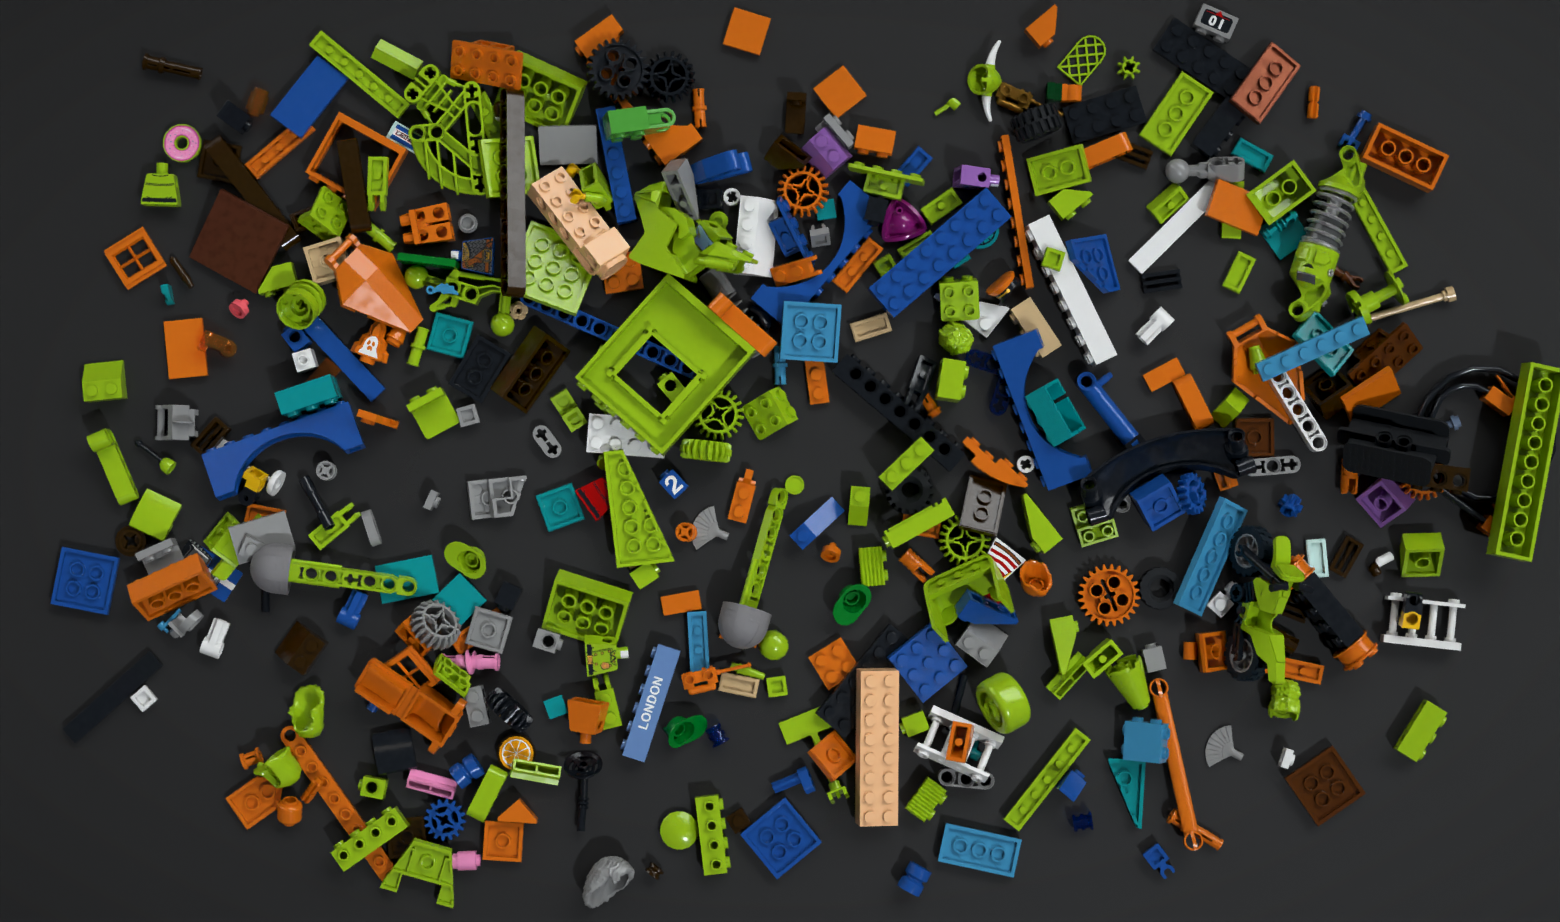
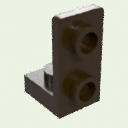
(795, 113)

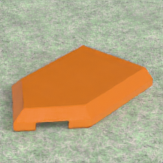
(254, 801)

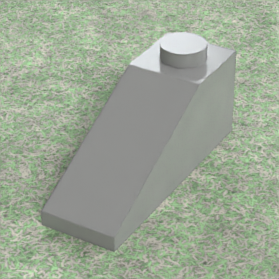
(681, 186)

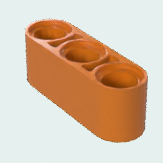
(1107, 150)
(1193, 402)

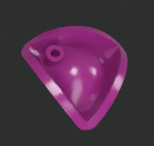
(902, 222)

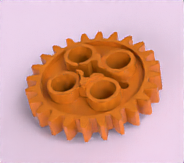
(1125, 587)

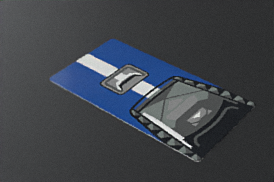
(224, 586)

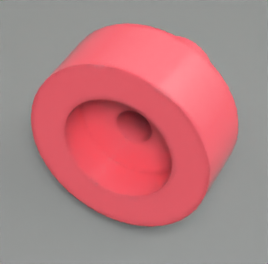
(239, 308)

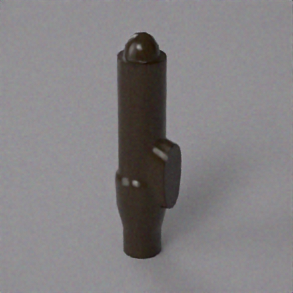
(181, 272)

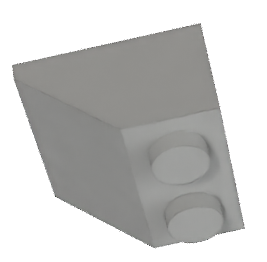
(981, 642)

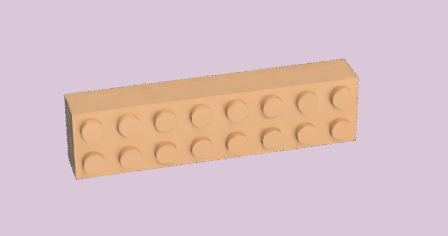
(877, 747)

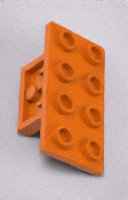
(487, 63)

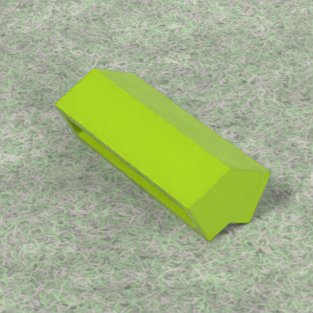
(397, 59)
(1074, 673)
(535, 771)

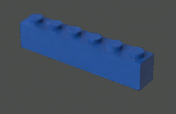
(617, 174)

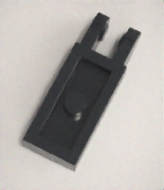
(920, 380)

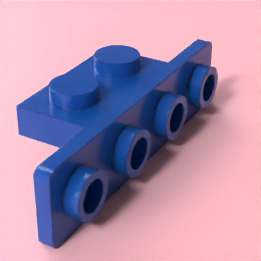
(787, 233)

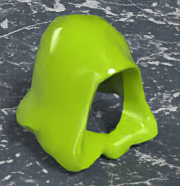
(280, 769)

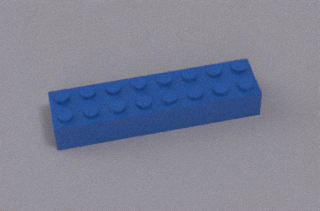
(939, 253)

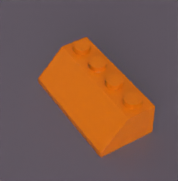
(171, 587)

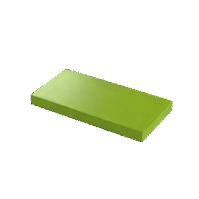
(1176, 113)

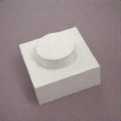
(1287, 758)

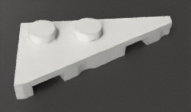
(989, 317)

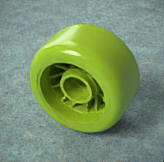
(1003, 703)

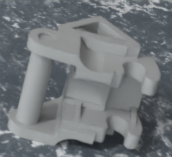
(180, 422)

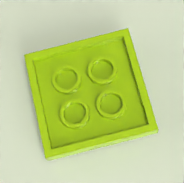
(490, 162)

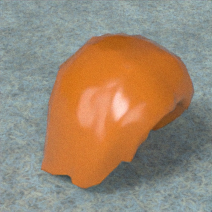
(1035, 578)

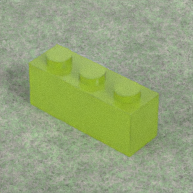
(906, 463)
(1420, 730)

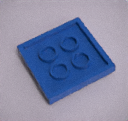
(85, 580)
(927, 662)
(781, 838)

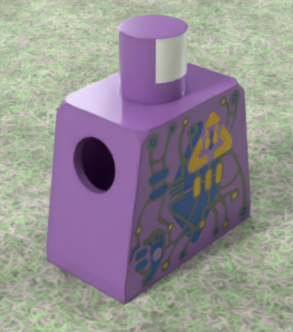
(967, 178)

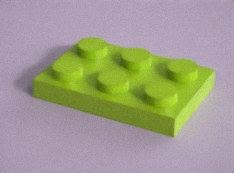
(1059, 170)

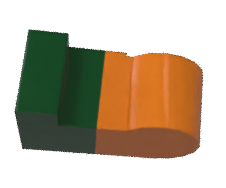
(1063, 93)

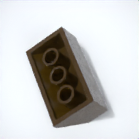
(530, 369)

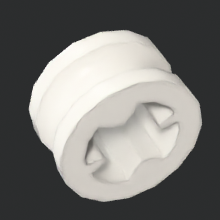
(726, 198)
(1024, 458)

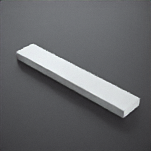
(1172, 229)

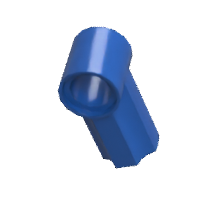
(350, 614)

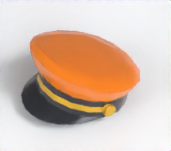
(1003, 286)

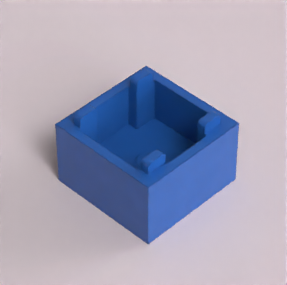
(1157, 502)

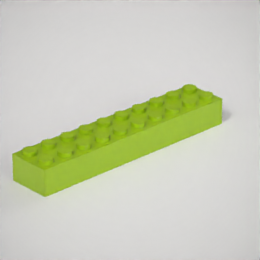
(1526, 463)

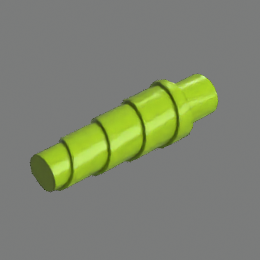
(748, 671)

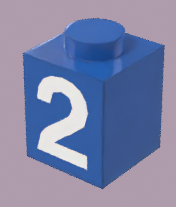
(672, 483)

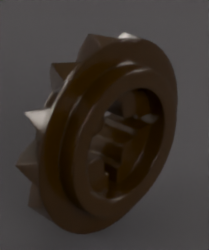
(121, 541)

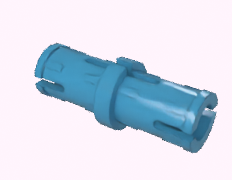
(779, 367)

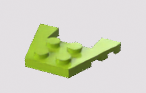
(425, 862)

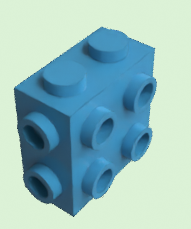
(1145, 740)

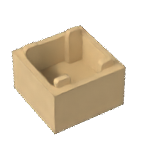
(315, 255)

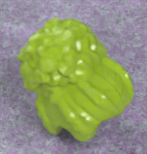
(955, 338)
(1285, 700)

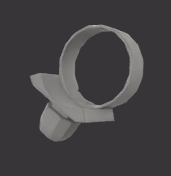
(181, 625)

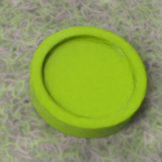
(794, 485)

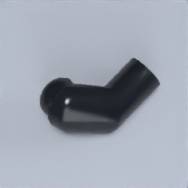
(764, 318)

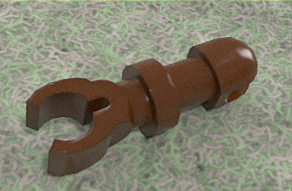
(1345, 276)

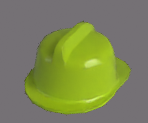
(466, 559)

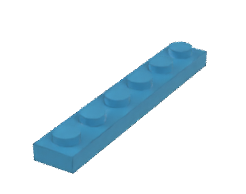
(1312, 348)

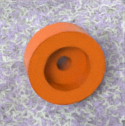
(831, 553)

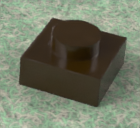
(738, 820)

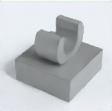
(820, 236)

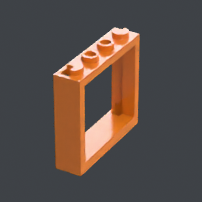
(328, 140)

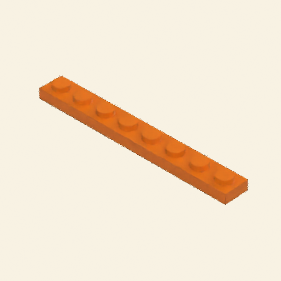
(1017, 219)

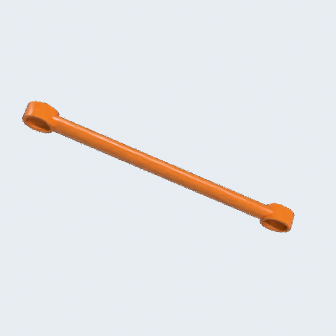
(1176, 767)

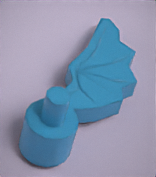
(443, 288)
(162, 625)

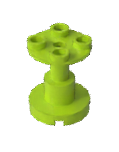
(1371, 301)

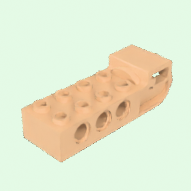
(579, 225)

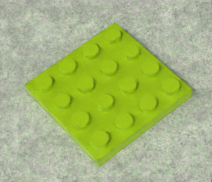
(553, 271)

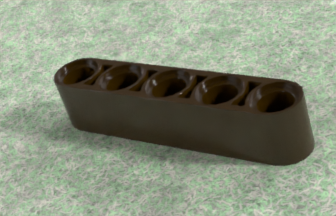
(354, 185)

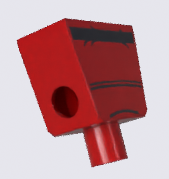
(595, 497)

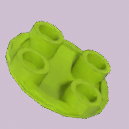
(679, 830)

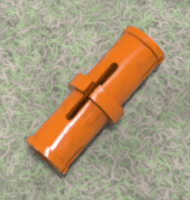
(699, 108)

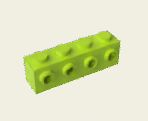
(711, 834)
(369, 839)

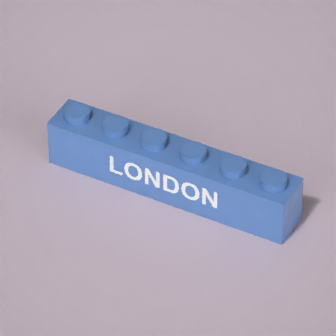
(651, 702)

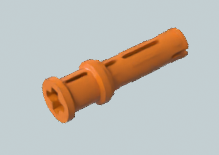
(1208, 837)

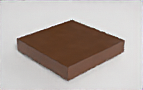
(1258, 434)

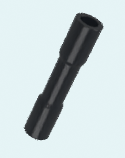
(311, 492)

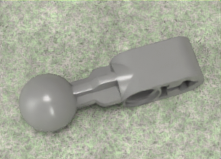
(1224, 168)

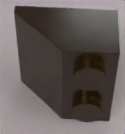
(1326, 392)
(301, 648)

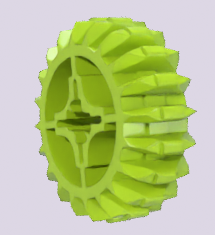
(733, 406)
(705, 450)
(947, 541)

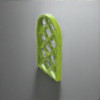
(1069, 75)

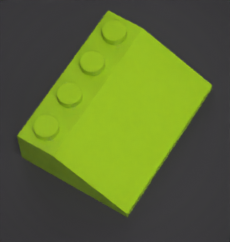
(548, 93)
(585, 607)

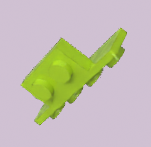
(885, 183)

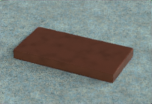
(1264, 83)

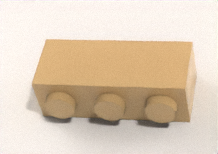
(1029, 318)

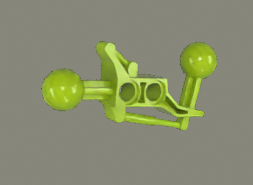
(501, 323)

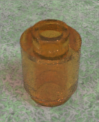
(257, 102)

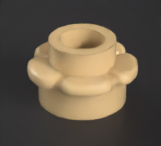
(523, 310)

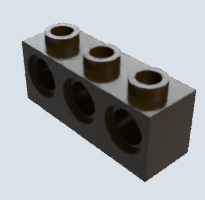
(1448, 474)

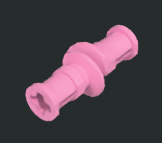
(475, 661)

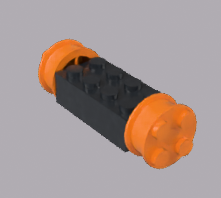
(1332, 619)

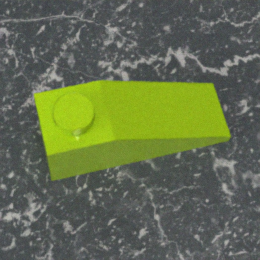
(1063, 636)

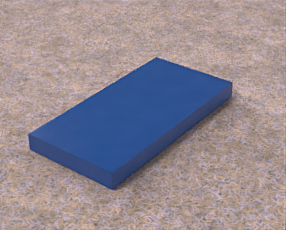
(309, 97)

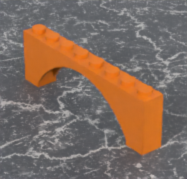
(666, 145)

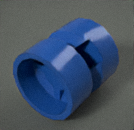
(465, 771)
(915, 877)

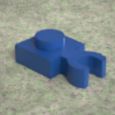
(1157, 858)

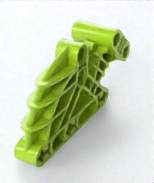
(432, 93)

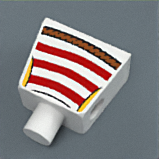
(1005, 557)

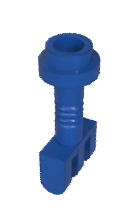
(1351, 139)

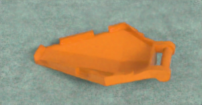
(374, 285)
(1271, 343)

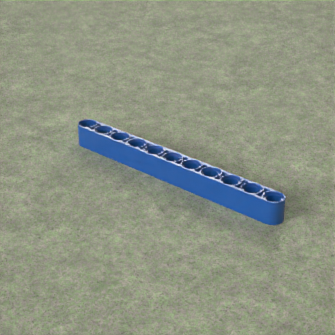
(610, 329)

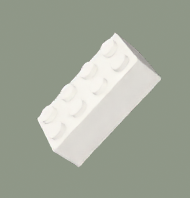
(608, 434)

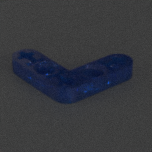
(1000, 381)

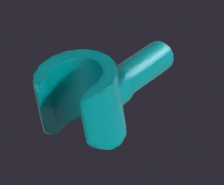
(975, 754)

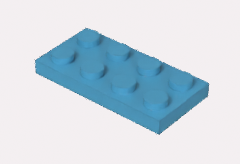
(979, 850)

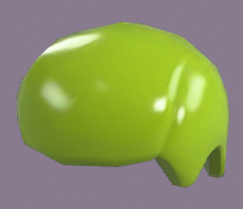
(773, 645)

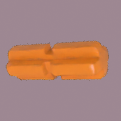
(1313, 106)
(311, 790)

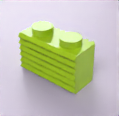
(872, 567)
(926, 799)

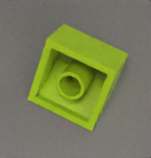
(104, 381)
(1421, 554)

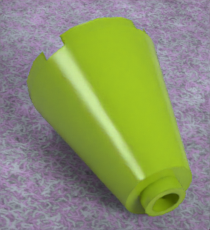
(1130, 680)

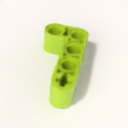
(114, 465)

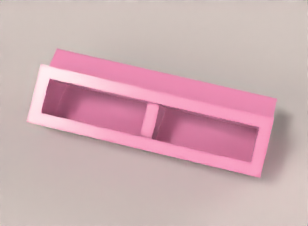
(431, 783)

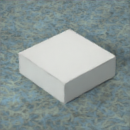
(144, 698)

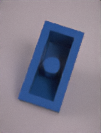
(1071, 784)

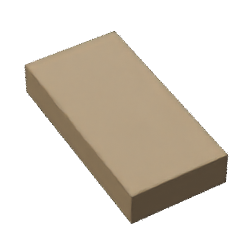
(870, 327)
(738, 684)

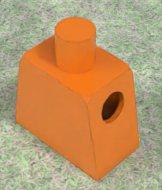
(586, 717)

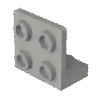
(160, 555)

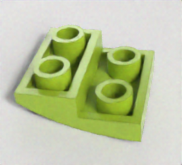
(155, 515)
(1091, 534)
(452, 675)

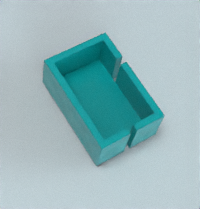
(308, 396)
(1058, 420)

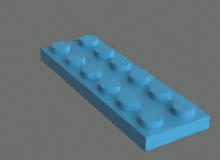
(1210, 556)

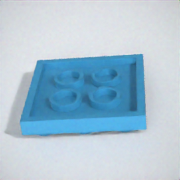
(810, 331)

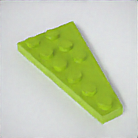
(634, 526)

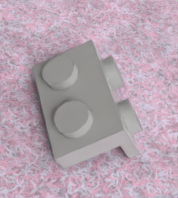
(834, 124)

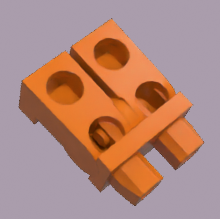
(421, 223)

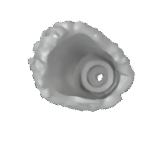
(606, 879)

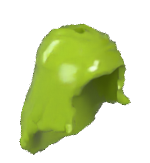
(308, 711)

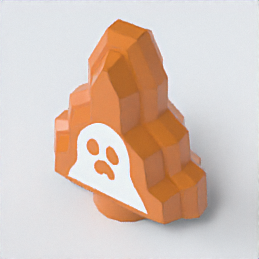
(372, 345)

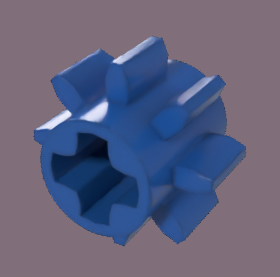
(1290, 505)

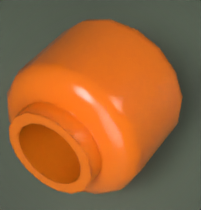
(289, 811)

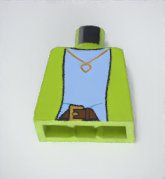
(708, 233)

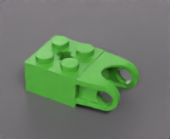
(635, 123)

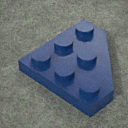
(1095, 261)

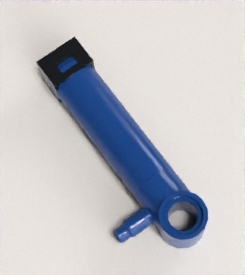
(1108, 409)

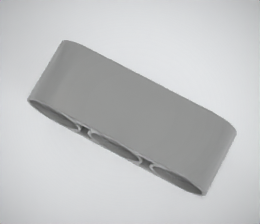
(956, 781)

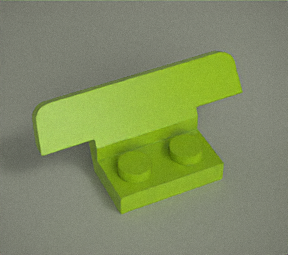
(221, 544)

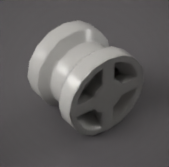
(324, 468)

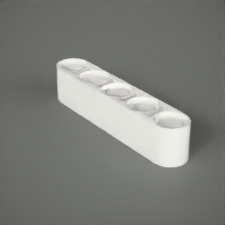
(1305, 414)

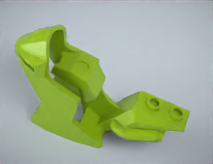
(670, 241)

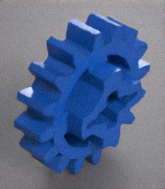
(1191, 493)
(434, 814)

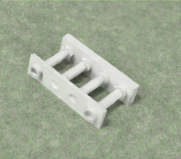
(1430, 639)
(989, 738)

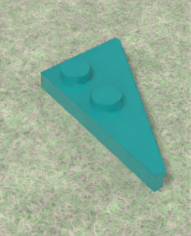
(1131, 780)

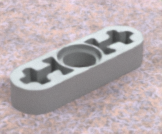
(1286, 459)

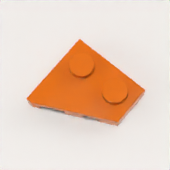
(371, 418)

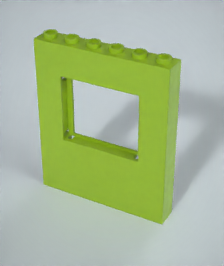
(692, 336)

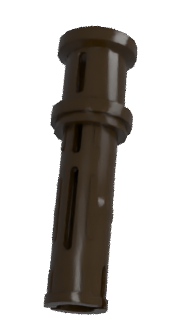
(162, 66)

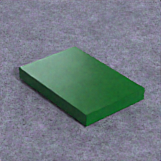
(428, 261)

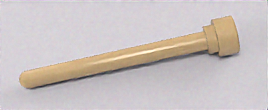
(1447, 294)

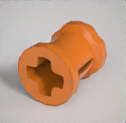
(251, 758)

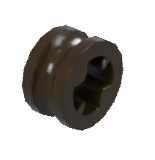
(654, 871)

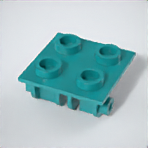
(1283, 234)

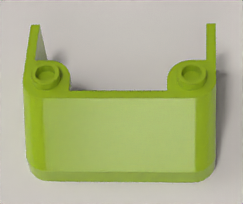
(947, 588)

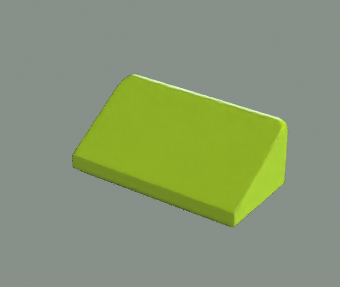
(1167, 202)

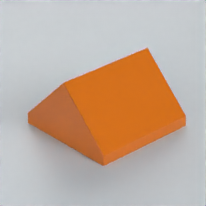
(1211, 651)

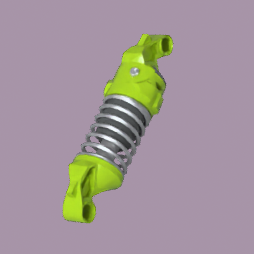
(1318, 250)

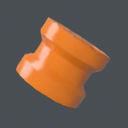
(682, 532)

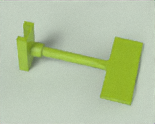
(810, 725)

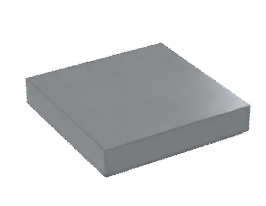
(489, 630)

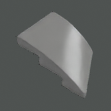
(494, 496)

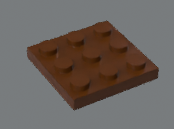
(1324, 785)

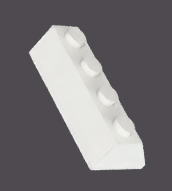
(756, 235)

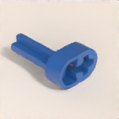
(801, 777)

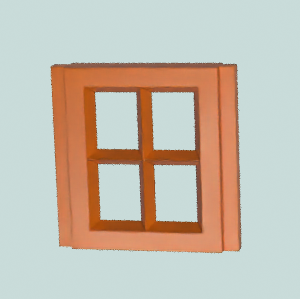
(126, 243)
(419, 661)

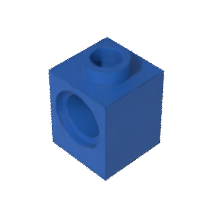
(298, 346)

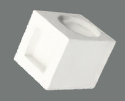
(305, 360)

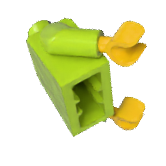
(593, 185)

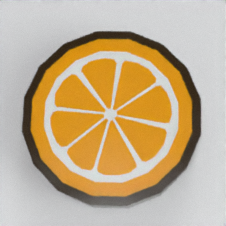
(516, 747)

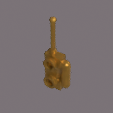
(1023, 98)

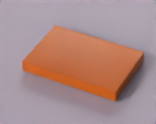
(1233, 207)
(181, 342)
(1372, 392)

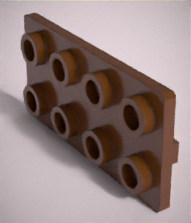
(1384, 350)

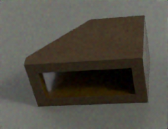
(786, 155)

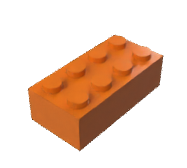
(1403, 157)

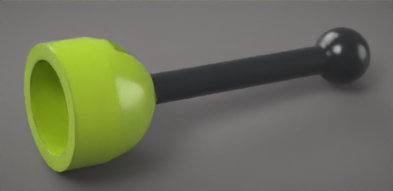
(166, 464)

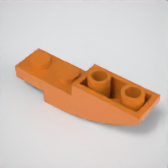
(999, 470)

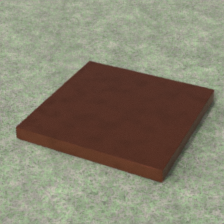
(239, 241)

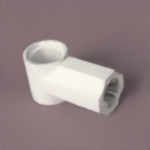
(1158, 322)
(213, 643)

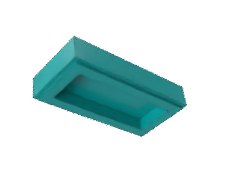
(1252, 155)

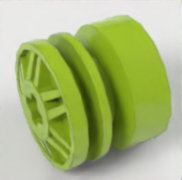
(301, 304)

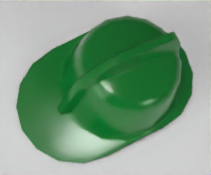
(851, 603)
(685, 730)

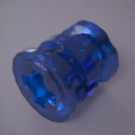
(717, 735)
(1082, 821)

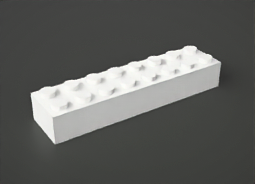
(1071, 293)

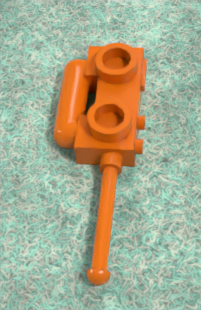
(709, 675)

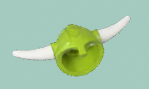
(984, 80)

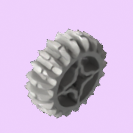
(435, 625)

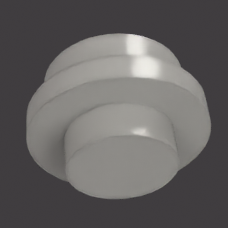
(467, 223)

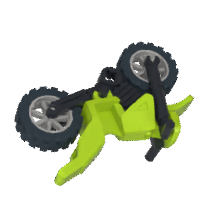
(1260, 603)

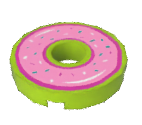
(171, 139)

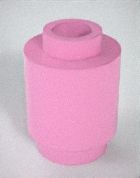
(466, 860)

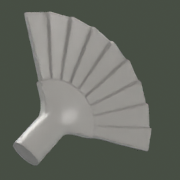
(707, 528)
(1221, 746)

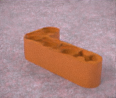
(742, 324)

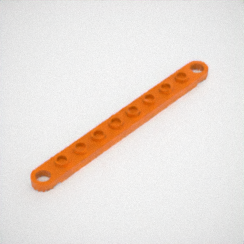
(335, 797)

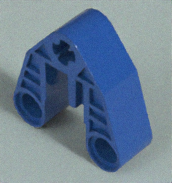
(721, 166)

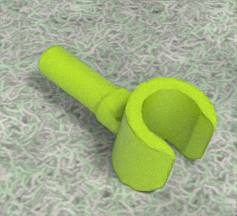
(953, 103)

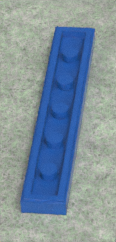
(345, 359)

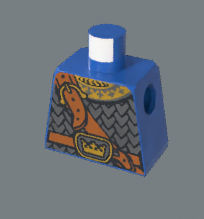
(477, 256)

